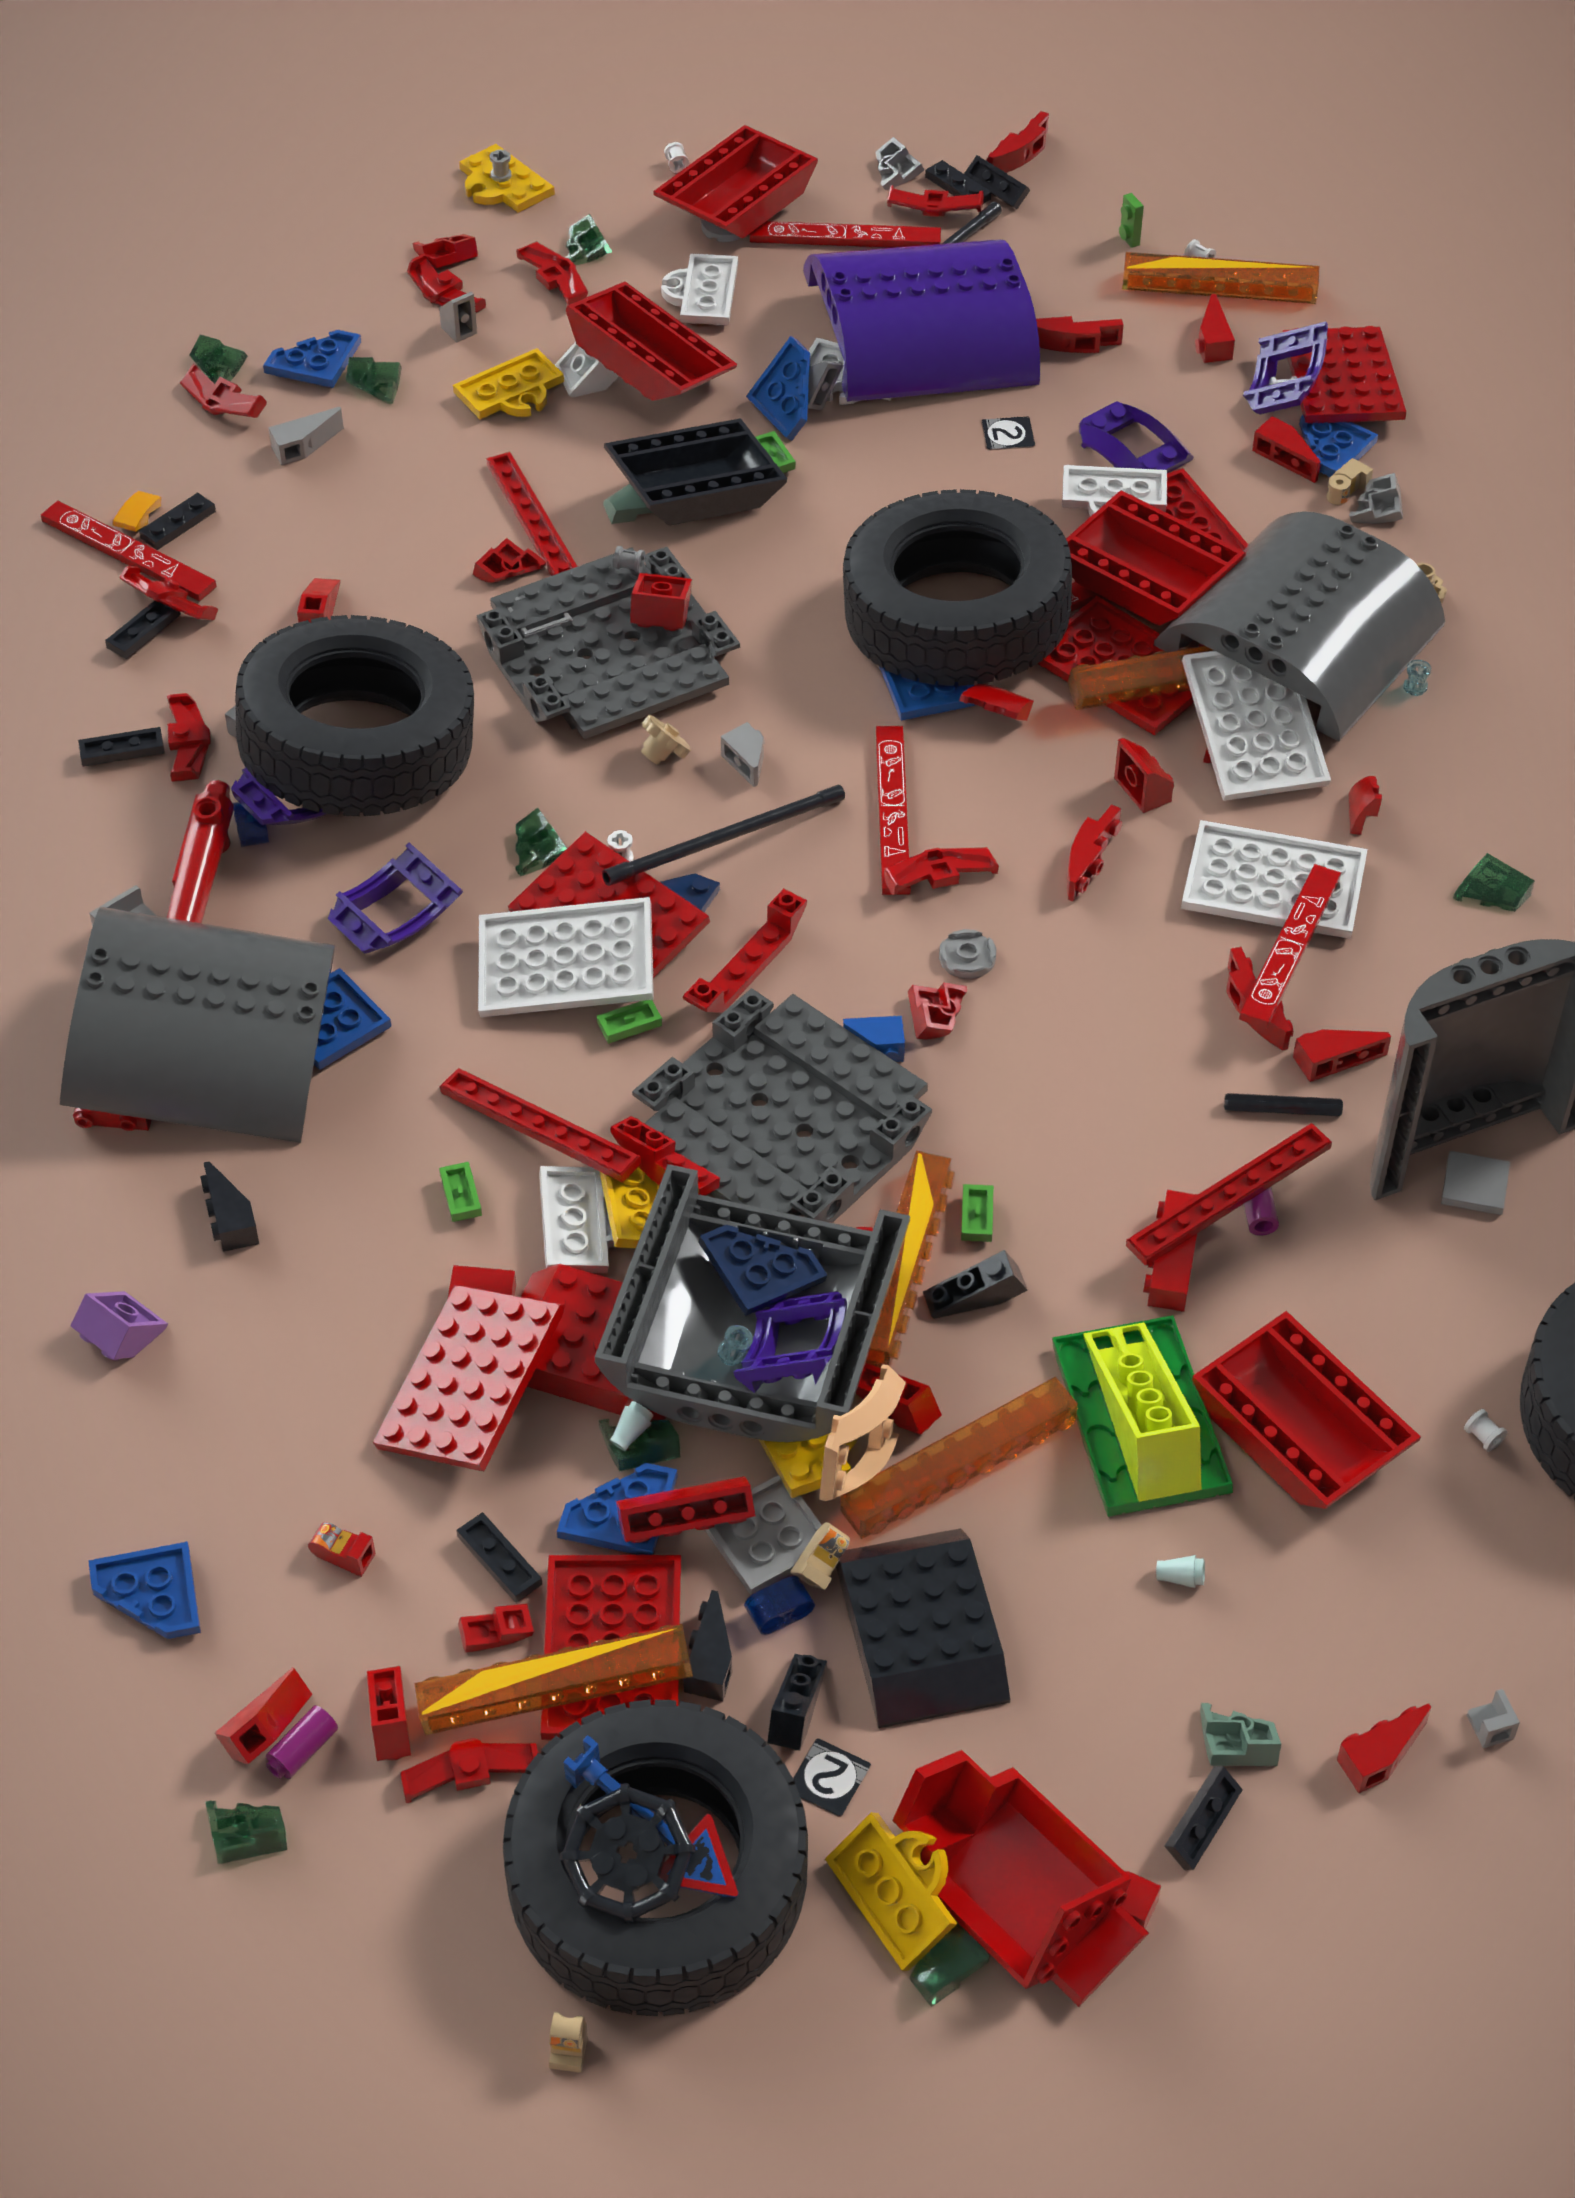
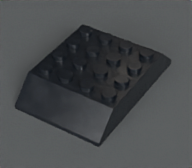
(698, 471)
(923, 1627)

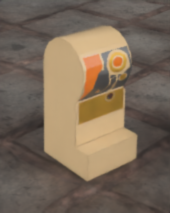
(1347, 481)
(821, 1556)
(567, 2043)

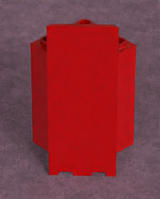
(1022, 1875)

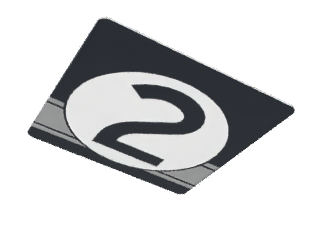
(1008, 432)
(830, 1776)

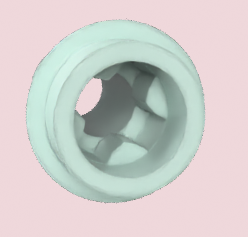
(631, 1425)
(1182, 1571)

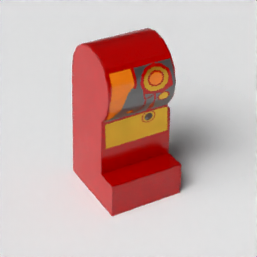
(343, 1548)

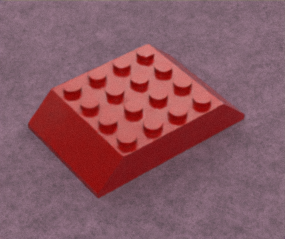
(740, 181)
(644, 343)
(1147, 558)
(569, 1360)
(1301, 1413)

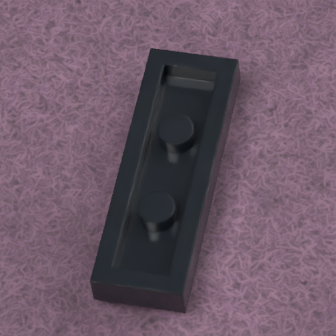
(954, 181)
(997, 181)
(177, 521)
(141, 629)
(121, 746)
(499, 1557)
(1203, 1818)

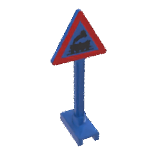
(707, 1868)

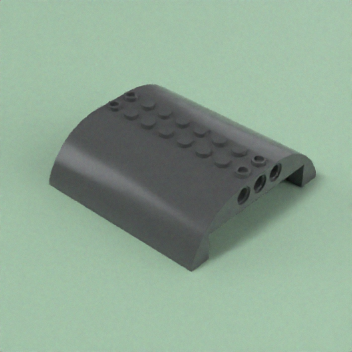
(1317, 614)
(196, 1024)
(1479, 1051)
(678, 1308)

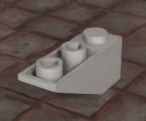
(303, 436)

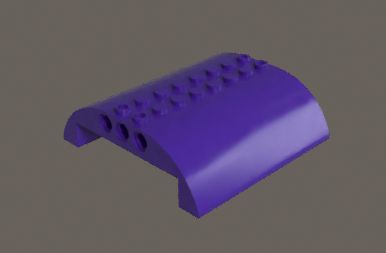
(929, 318)

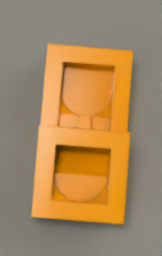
(136, 511)

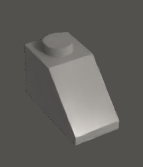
(459, 317)
(821, 382)
(744, 751)

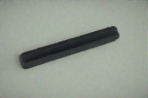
(1283, 1104)

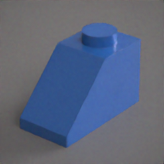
(882, 1033)

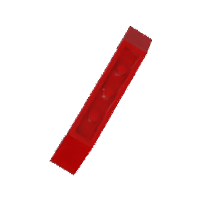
(782, 920)

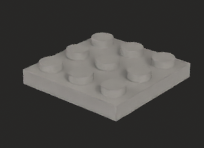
(771, 1543)

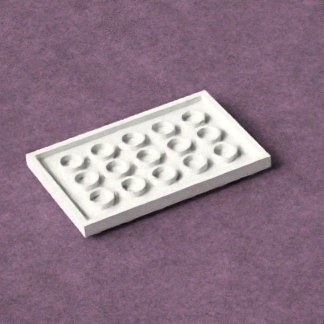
(1254, 729)
(1262, 873)
(565, 957)

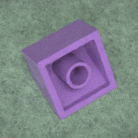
(116, 1324)

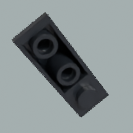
(232, 1211)
(977, 1287)
(710, 1653)
(796, 1702)

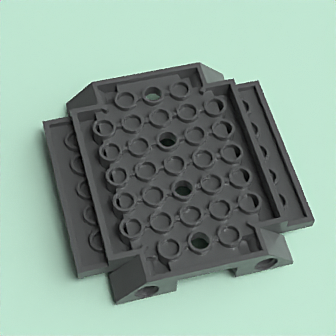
(622, 676)
(813, 1081)

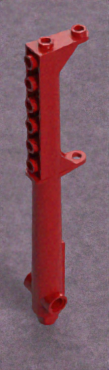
(192, 882)

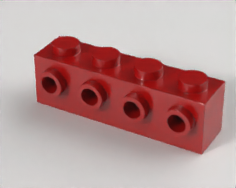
(685, 1509)

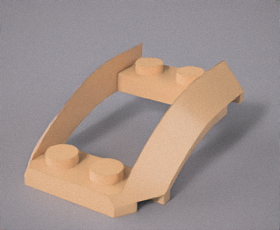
(868, 1417)

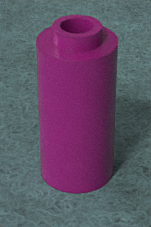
(1262, 1214)
(301, 1743)

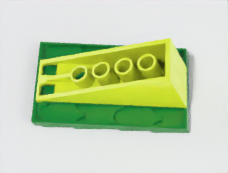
(1141, 1416)

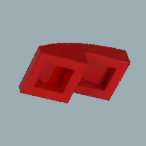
(494, 1630)

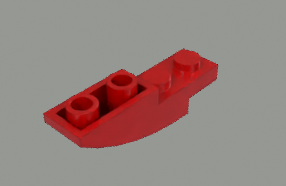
(1021, 147)
(1078, 337)
(1087, 850)
(1239, 985)
(657, 1152)

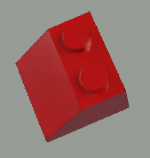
(660, 601)
(1142, 776)

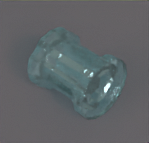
(1415, 677)
(739, 1346)

